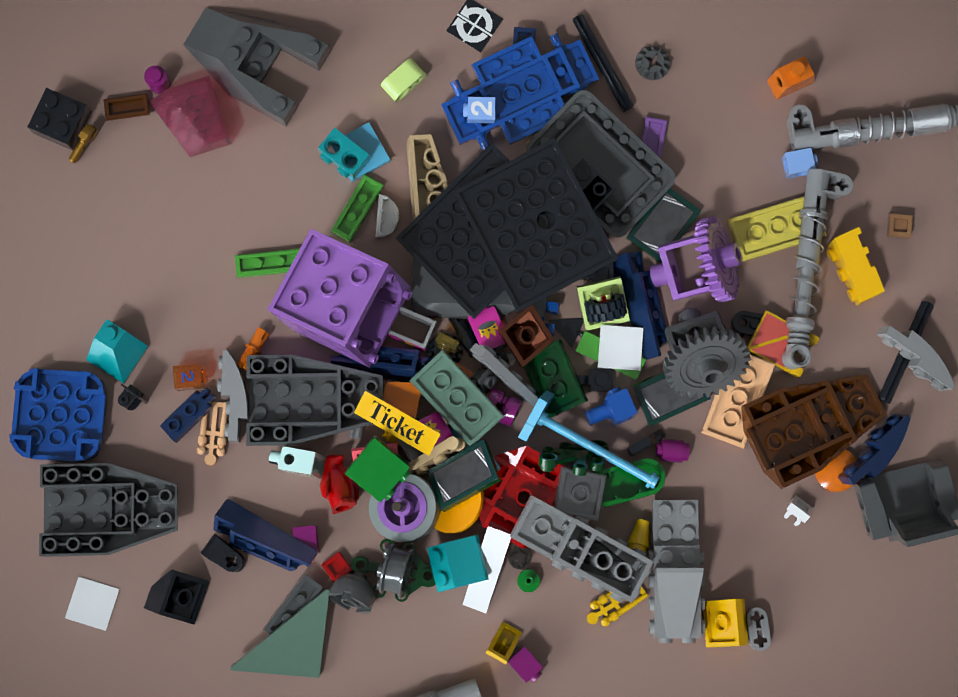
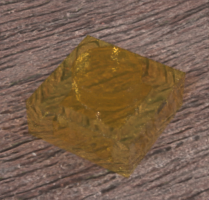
(446, 343)

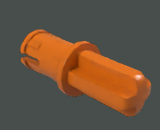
(253, 347)

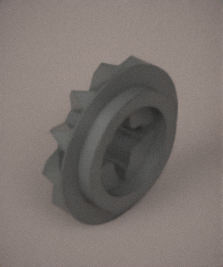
(655, 72)

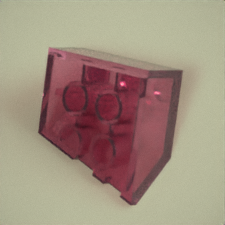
(193, 116)

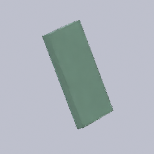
(457, 398)

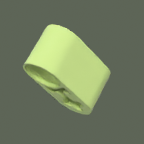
(403, 79)

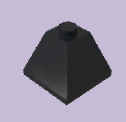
(177, 596)

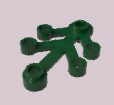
(548, 458)
(417, 573)

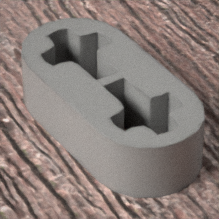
(763, 627)

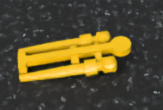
(593, 618)

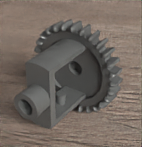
(704, 356)

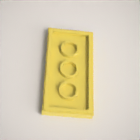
(768, 229)

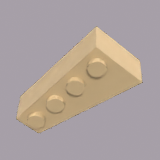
(425, 172)

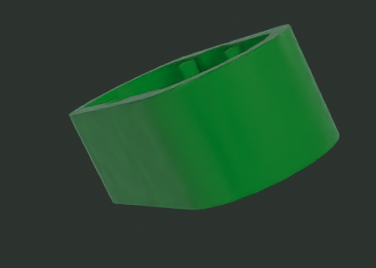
(625, 487)

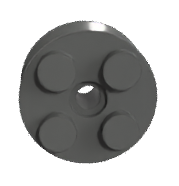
(395, 571)

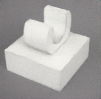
(799, 509)

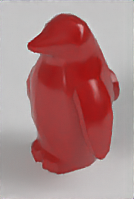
(337, 486)

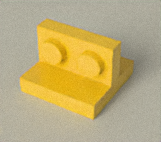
(725, 623)

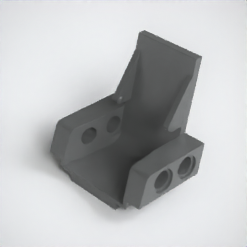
(910, 504)

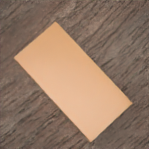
(725, 414)

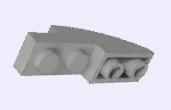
(922, 356)
(233, 387)

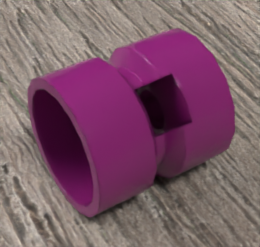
(510, 407)

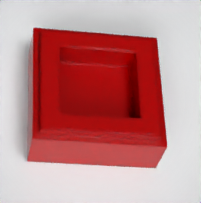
(336, 566)

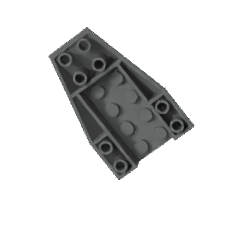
(303, 399)

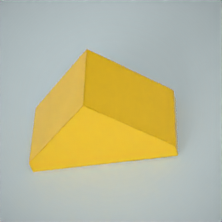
(504, 642)

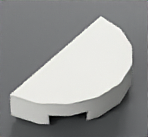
(387, 217)

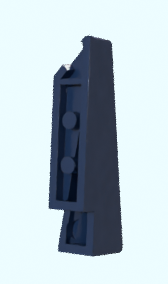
(642, 302)

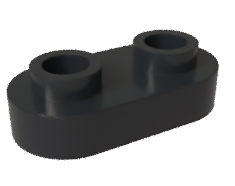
(751, 319)

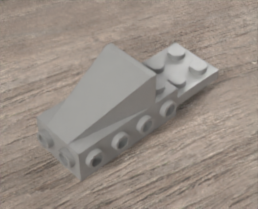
(582, 550)
(676, 572)

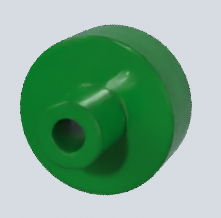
(522, 581)

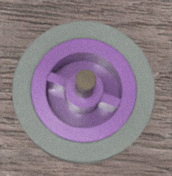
(408, 513)

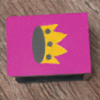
(486, 328)

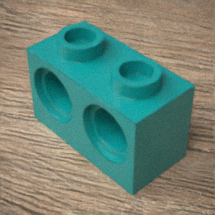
(347, 150)

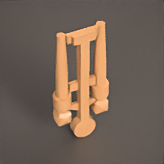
(211, 459)

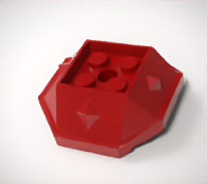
(518, 474)

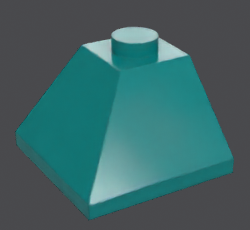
(116, 351)

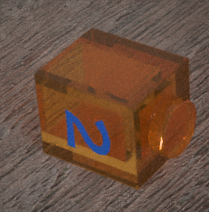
(189, 377)

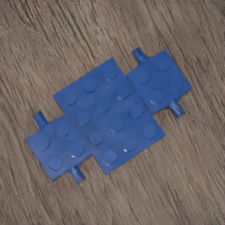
(524, 86)

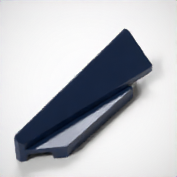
(392, 363)
(261, 538)

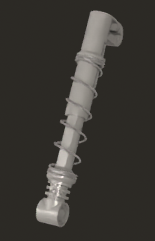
(808, 256)

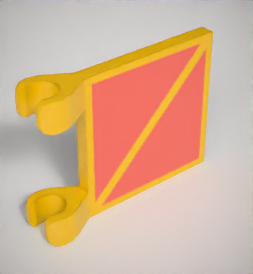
(771, 340)

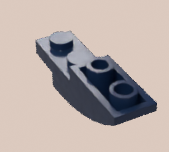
(882, 447)

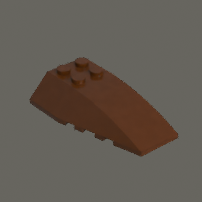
(809, 425)

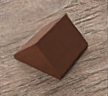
(524, 334)

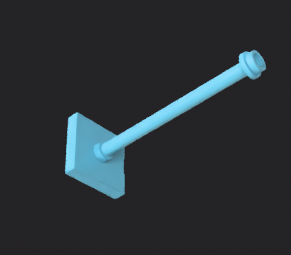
(539, 417)

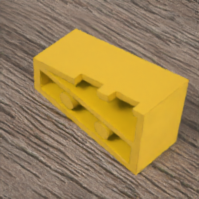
(855, 267)

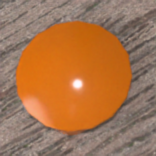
(829, 475)

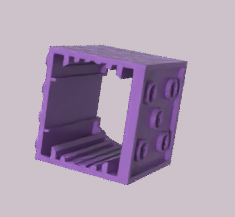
(340, 297)

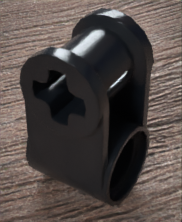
(220, 552)

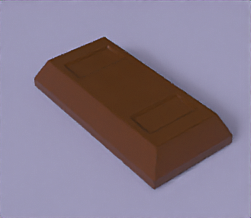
(126, 107)

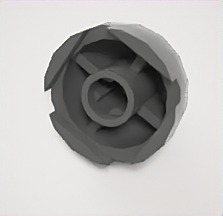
(353, 591)

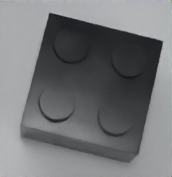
(59, 119)

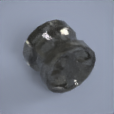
(519, 558)

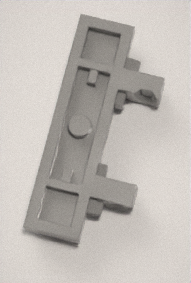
(507, 378)

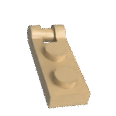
(438, 454)

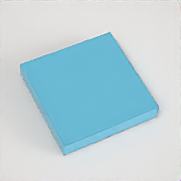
(369, 142)

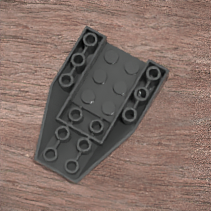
(103, 509)

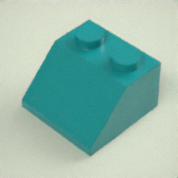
(457, 563)

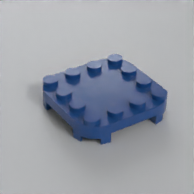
(58, 415)

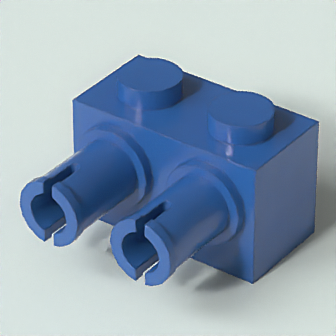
(615, 407)

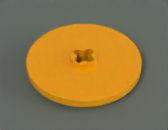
(461, 516)

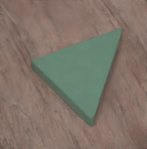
(292, 647)

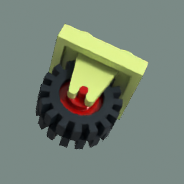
(603, 303)

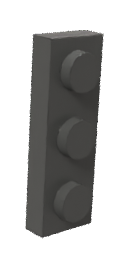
(304, 591)

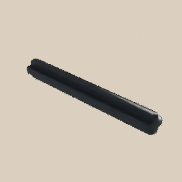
(603, 62)
(901, 363)

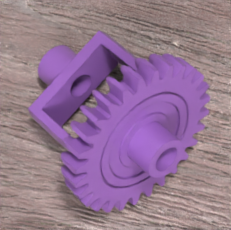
(718, 260)

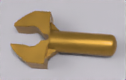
(86, 135)

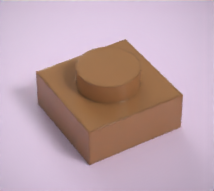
(899, 226)

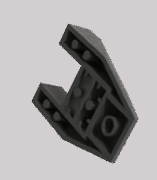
(241, 52)

